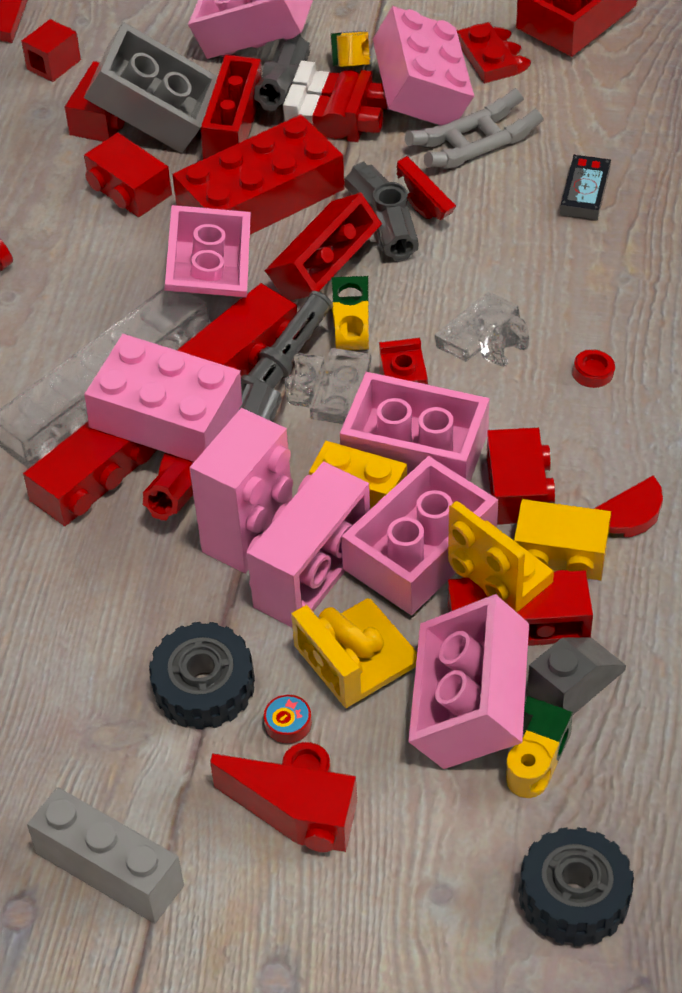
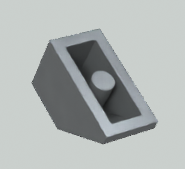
(572, 673)

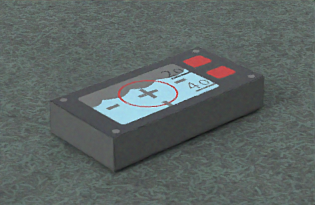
(585, 187)

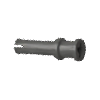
(272, 359)

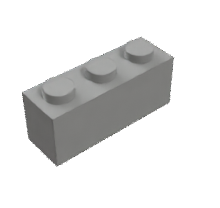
(106, 854)

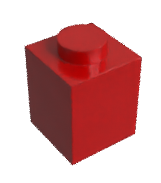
(51, 50)

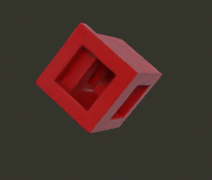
(403, 360)

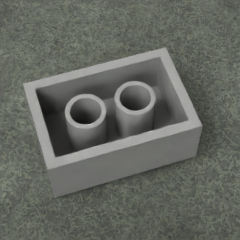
(152, 87)

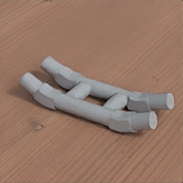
(485, 120)

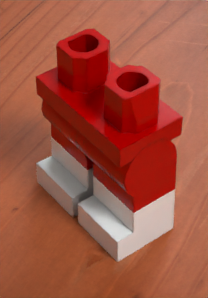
(336, 102)

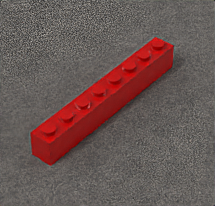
(95, 462)

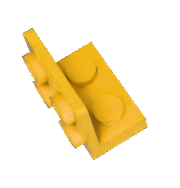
(494, 559)
(339, 667)

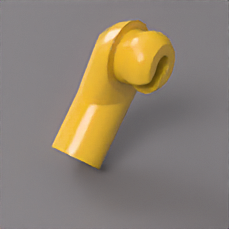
(350, 636)

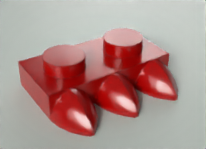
(491, 52)

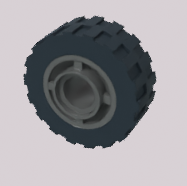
(207, 699)
(570, 912)

